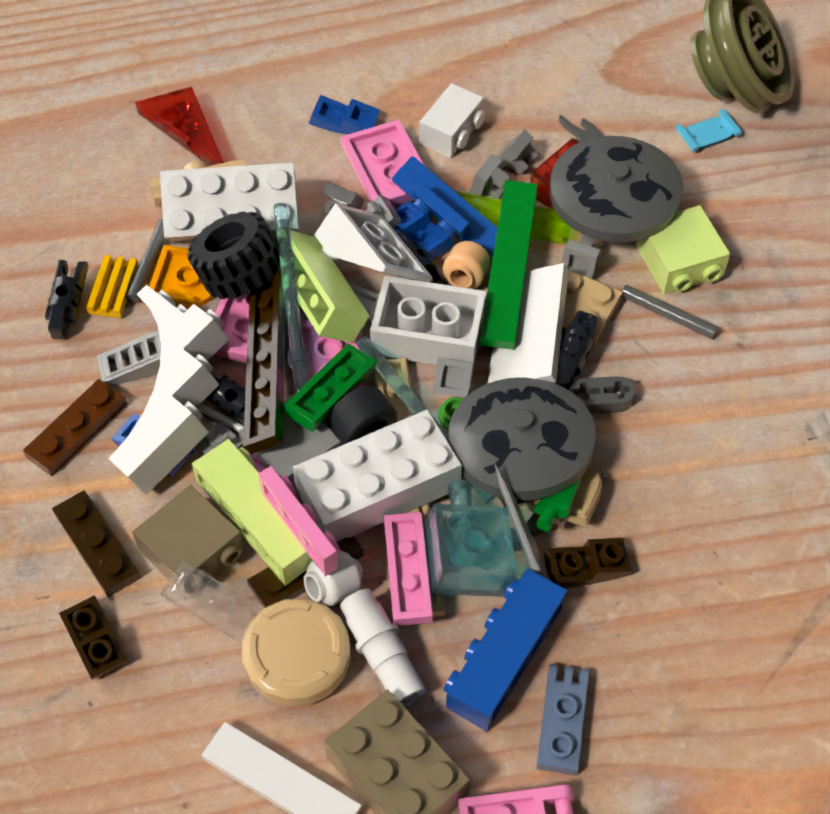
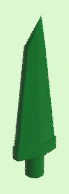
(555, 506)

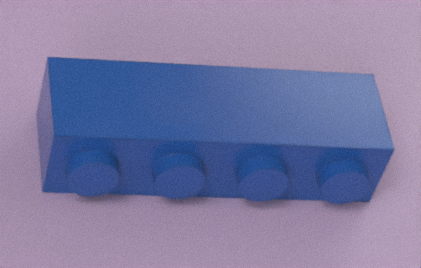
(505, 649)

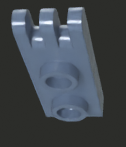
(562, 722)

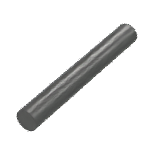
(147, 263)
(669, 311)

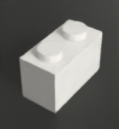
(451, 120)

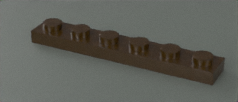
(265, 367)

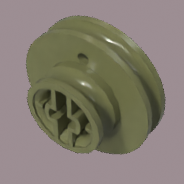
(743, 54)

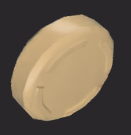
(296, 652)

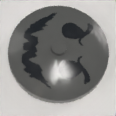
(616, 189)
(531, 432)

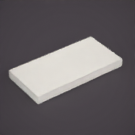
(538, 328)

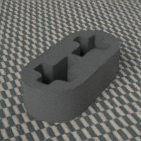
(601, 394)

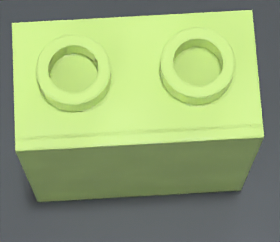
(685, 252)

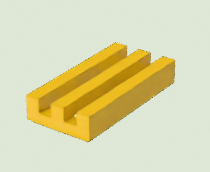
(101, 281)

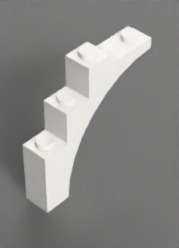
(171, 418)

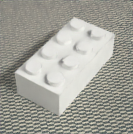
(205, 194)
(378, 476)

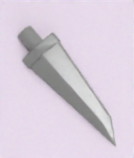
(534, 559)

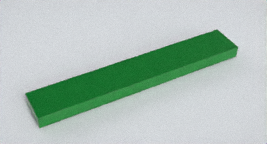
(508, 265)

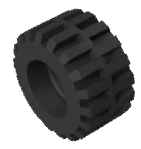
(234, 255)

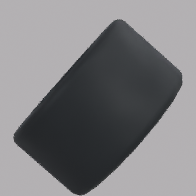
(360, 414)

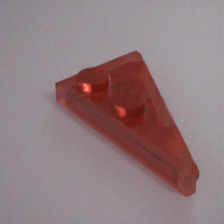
(183, 120)

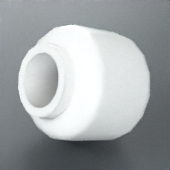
(338, 584)

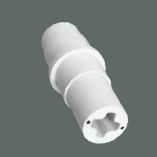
(382, 646)

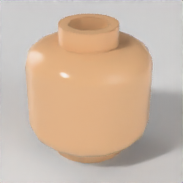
(466, 265)

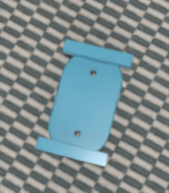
(709, 131)

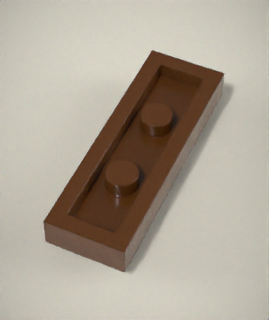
(74, 427)

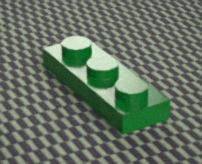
(328, 386)

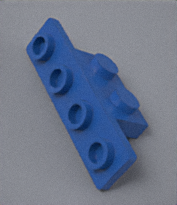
(445, 205)

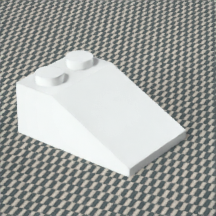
(368, 242)

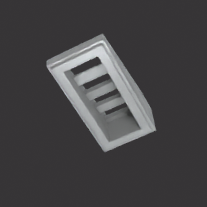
(139, 347)

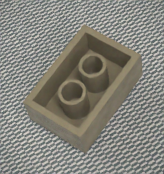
(395, 761)

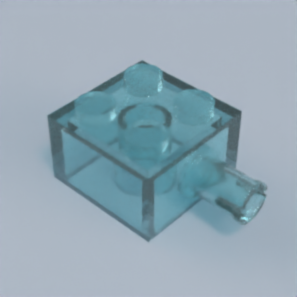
(468, 546)

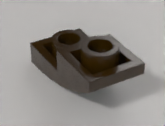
(586, 565)
(93, 637)

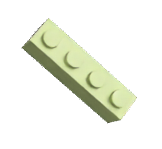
(325, 292)
(235, 488)

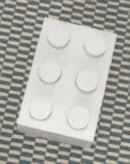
(427, 321)

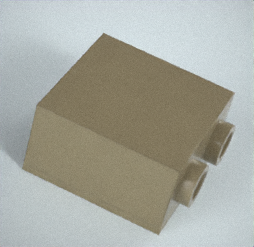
(189, 531)

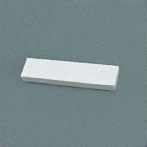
(274, 776)

